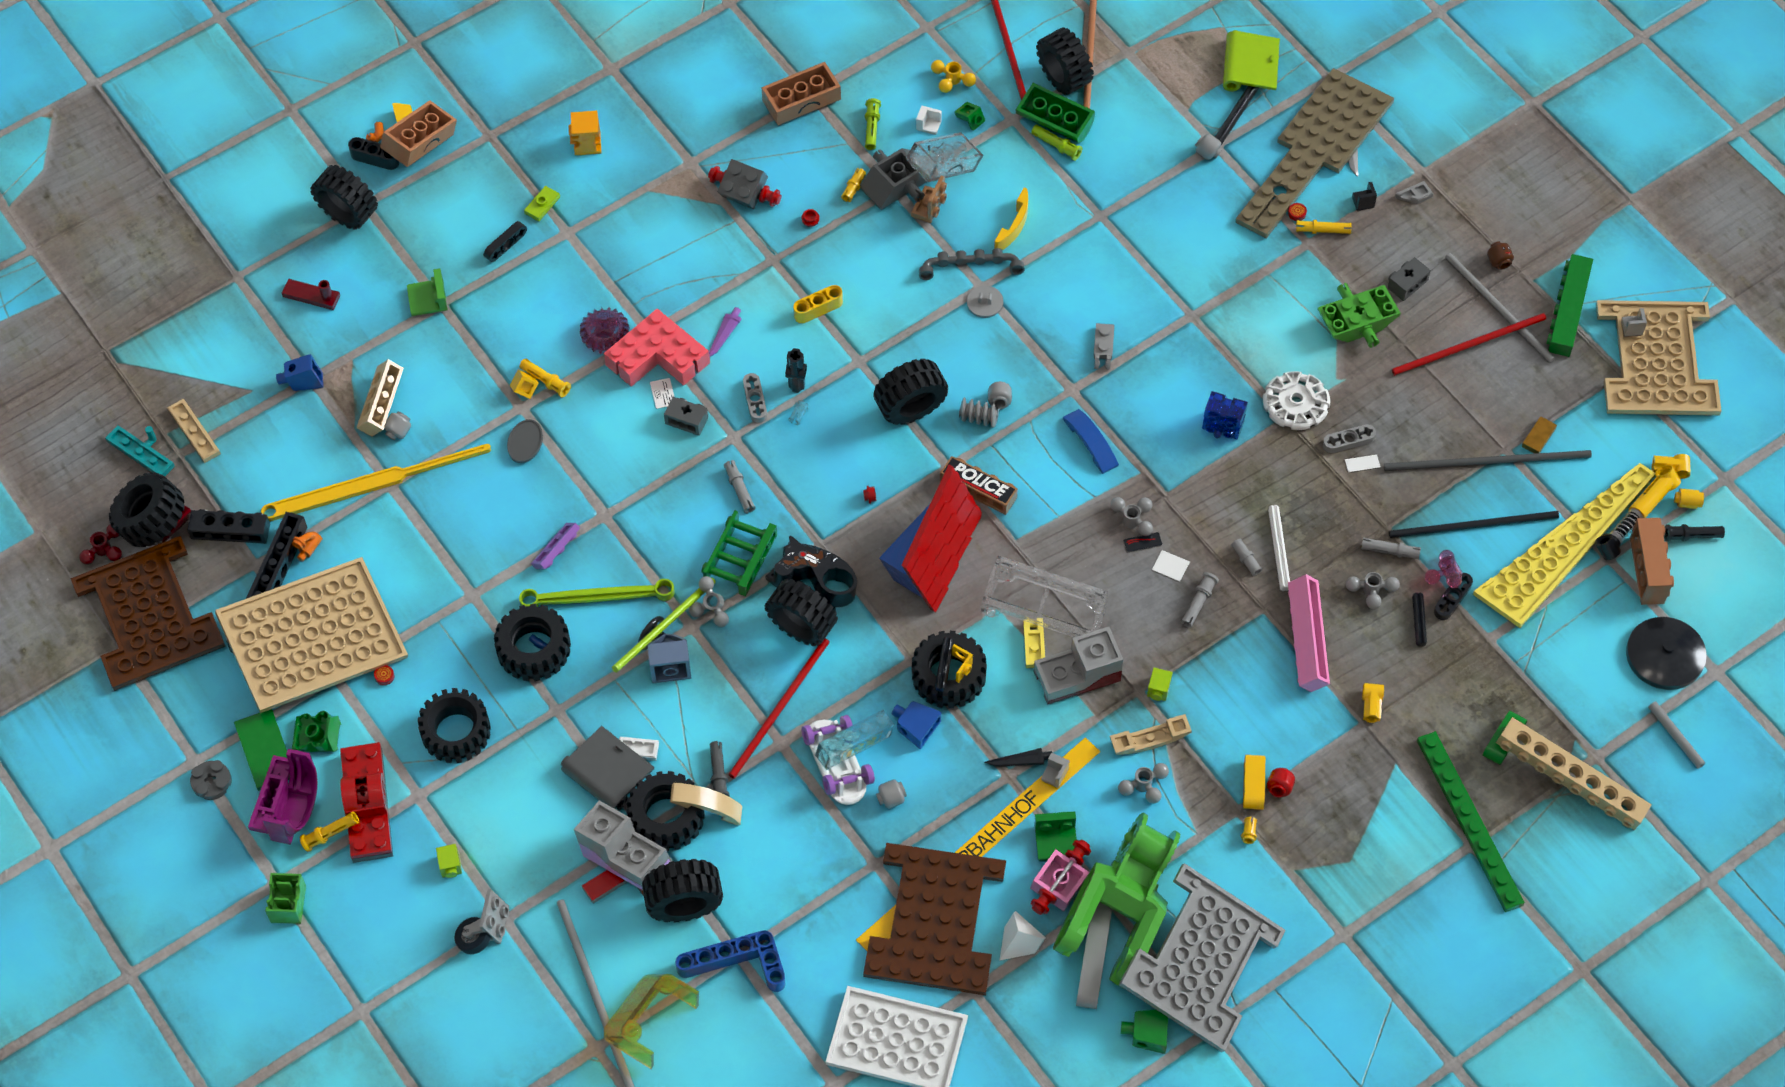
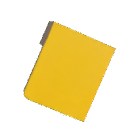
(524, 384)

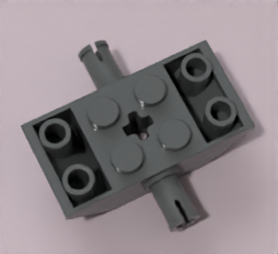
(892, 179)

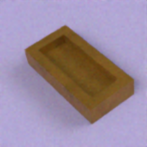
(1539, 435)

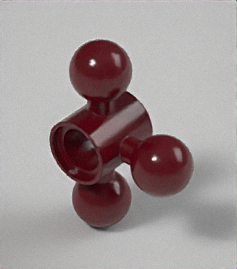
(113, 553)

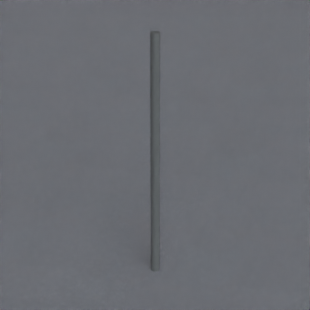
(1487, 460)

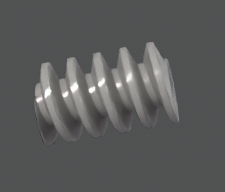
(980, 413)

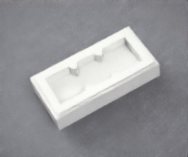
(644, 747)

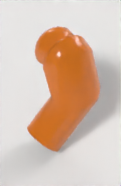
(377, 135)

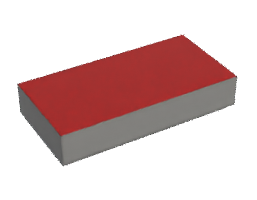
(602, 885)

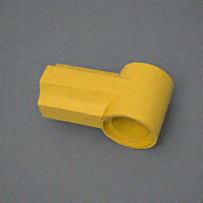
(1680, 463)
(1373, 697)

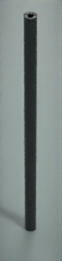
(1473, 524)

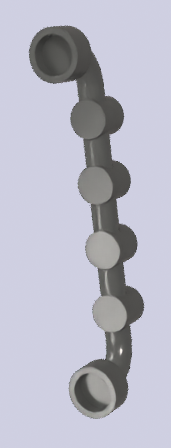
(979, 258)

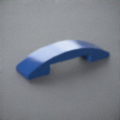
(1092, 439)

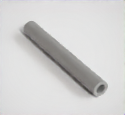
(1676, 735)

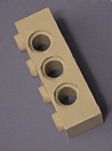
(380, 398)

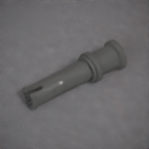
(719, 779)

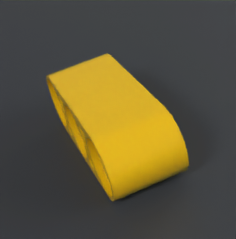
(824, 298)
(1254, 782)

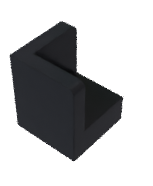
(1365, 199)

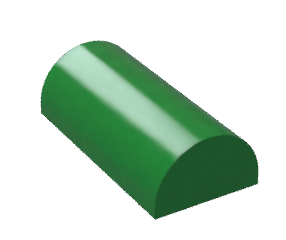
(1056, 113)

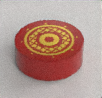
(1297, 212)
(384, 675)

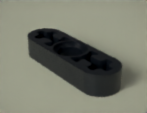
(505, 241)
(1452, 604)

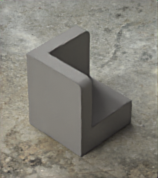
(1634, 324)
(1056, 770)

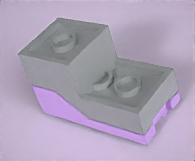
(612, 843)

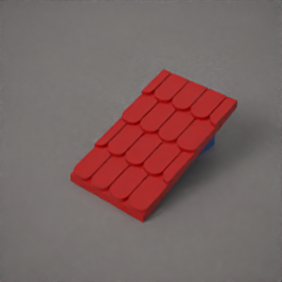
(933, 544)

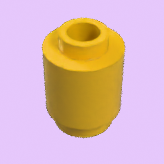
(1689, 498)

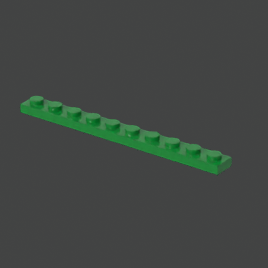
(1470, 822)

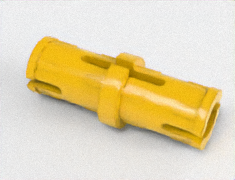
(853, 185)

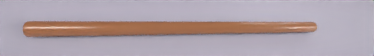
(1090, 48)

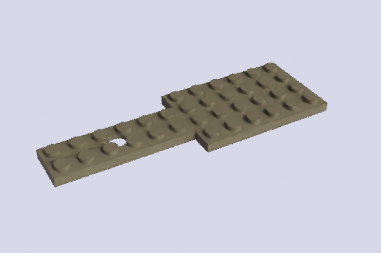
(1320, 135)

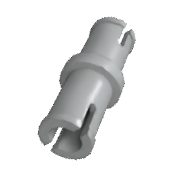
(1246, 557)

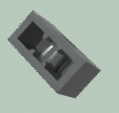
(1408, 279)
(686, 415)

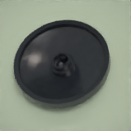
(1666, 653)

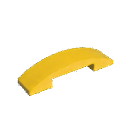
(1006, 236)

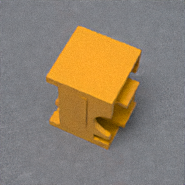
(585, 132)

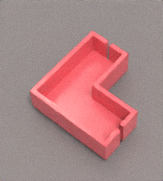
(655, 343)

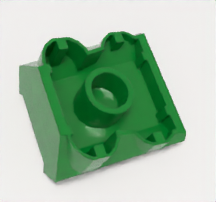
(316, 732)

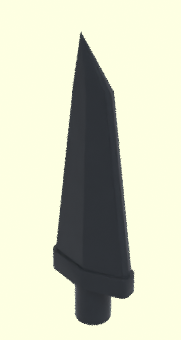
(1032, 757)

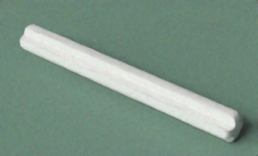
(1279, 547)

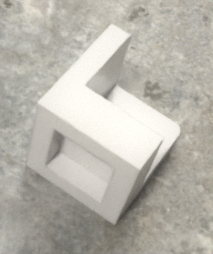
(928, 120)

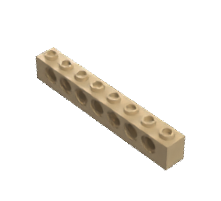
(1583, 772)

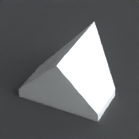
(1020, 938)

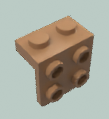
(930, 204)

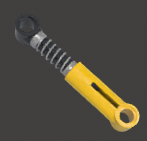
(1665, 481)

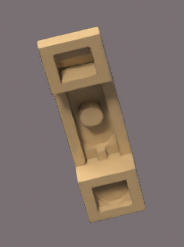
(1152, 737)
(707, 799)

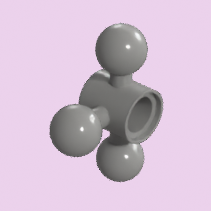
(1144, 505)
(1373, 600)
(697, 609)
(1152, 795)

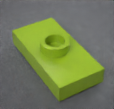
(542, 203)

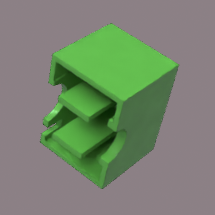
(286, 898)

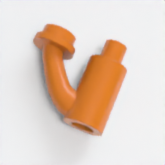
(306, 544)

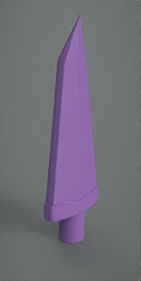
(727, 326)

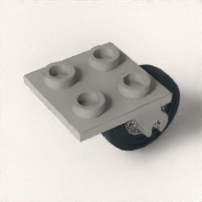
(476, 933)

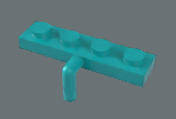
(140, 451)

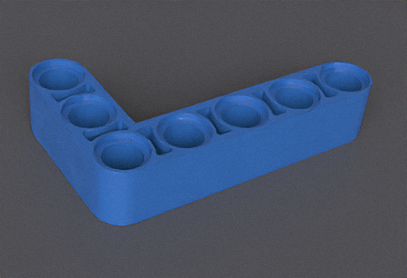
(736, 956)

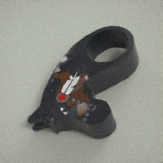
(818, 566)

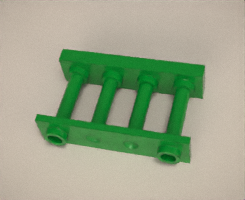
(750, 566)

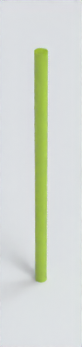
(658, 629)

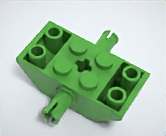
(1359, 314)

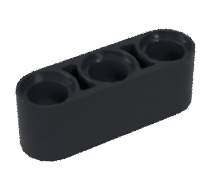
(371, 153)

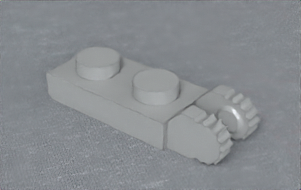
(1103, 344)

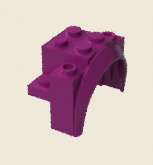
(286, 806)

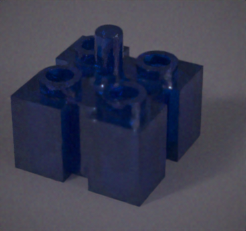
(1224, 416)

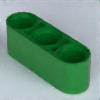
(1493, 750)

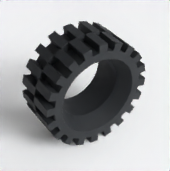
(1064, 61)
(344, 197)
(801, 612)
(445, 706)

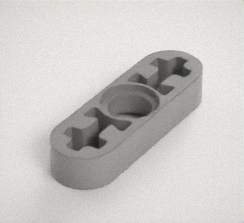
(752, 405)
(1355, 433)

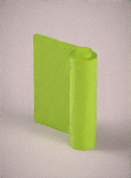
(1250, 61)

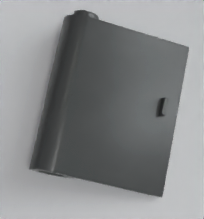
(606, 768)

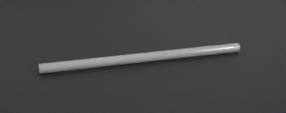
(1501, 309)

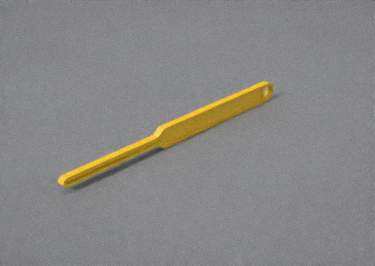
(364, 484)

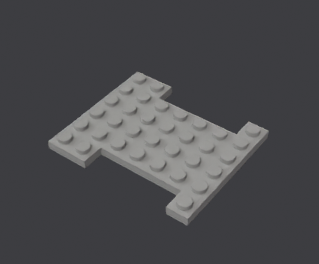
(1201, 959)

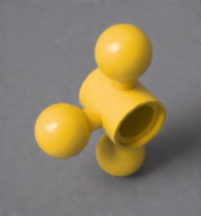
(953, 75)

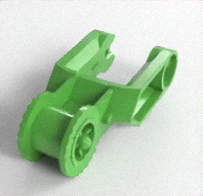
(1126, 887)

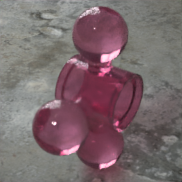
(1448, 568)

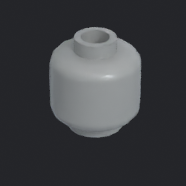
(1208, 146)
(1000, 394)
(397, 425)
(891, 794)

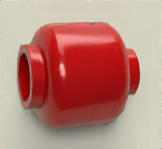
(1280, 782)

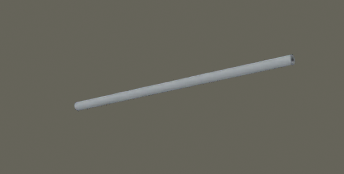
(593, 988)

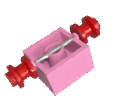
(1060, 878)

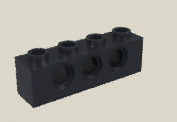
(237, 532)

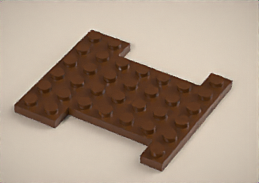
(148, 614)
(935, 921)

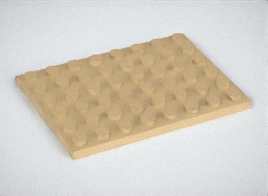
(311, 634)

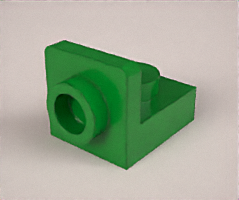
(971, 114)

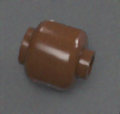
(1500, 255)

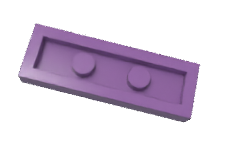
(555, 546)

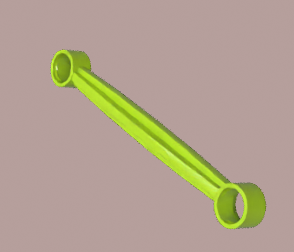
(599, 594)

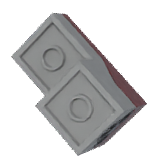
(1088, 665)

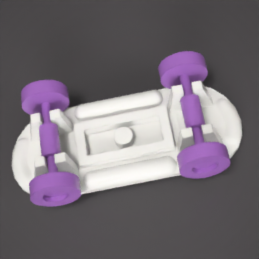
(846, 780)

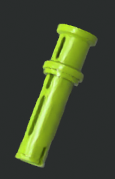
(872, 117)
(1062, 145)

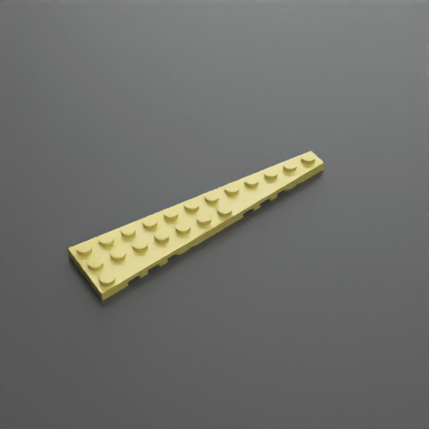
(1533, 576)

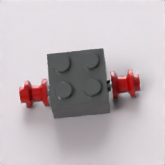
(744, 184)

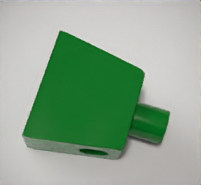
(1148, 1030)

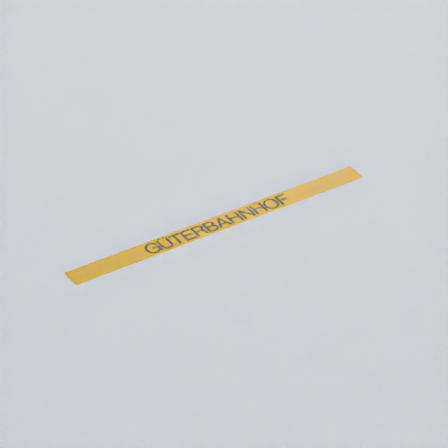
(1000, 825)

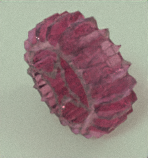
(605, 323)

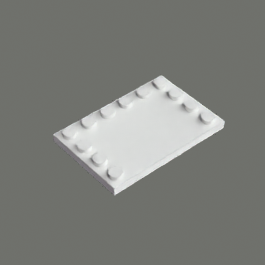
(896, 1039)

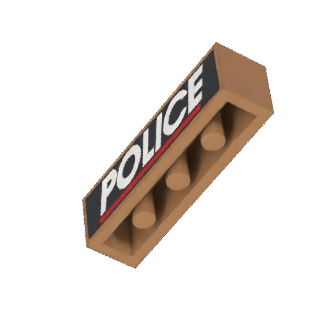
(984, 487)

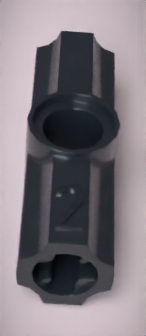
(796, 370)

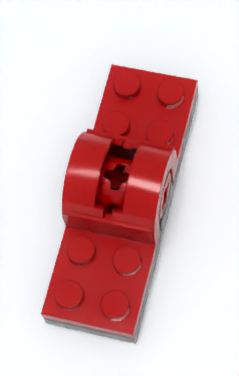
(366, 795)

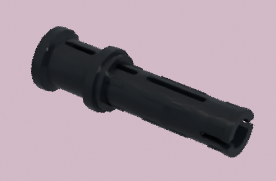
(1685, 532)

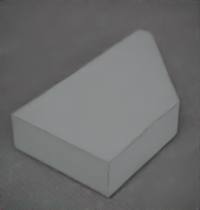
(1416, 193)

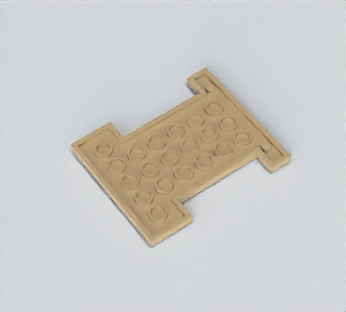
(1660, 364)

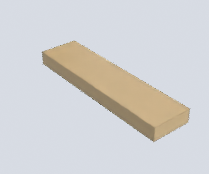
(193, 430)

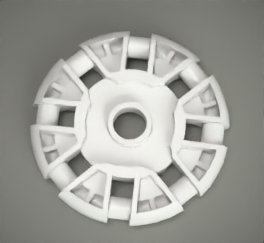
(1293, 409)

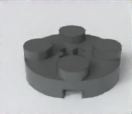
(203, 772)

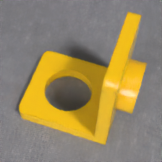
(968, 661)

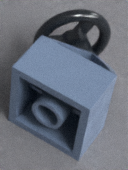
(667, 655)

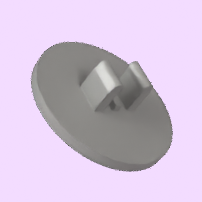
(985, 301)

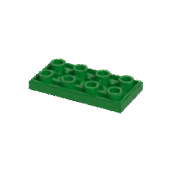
(260, 741)

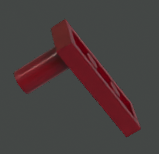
(311, 294)

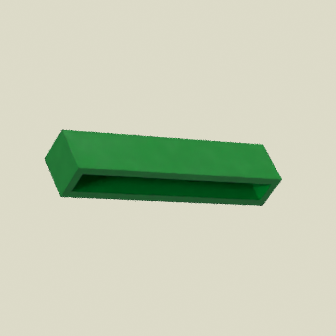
(1570, 305)

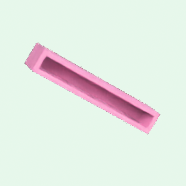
(1308, 633)

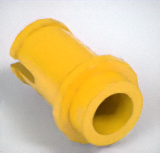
(1248, 835)

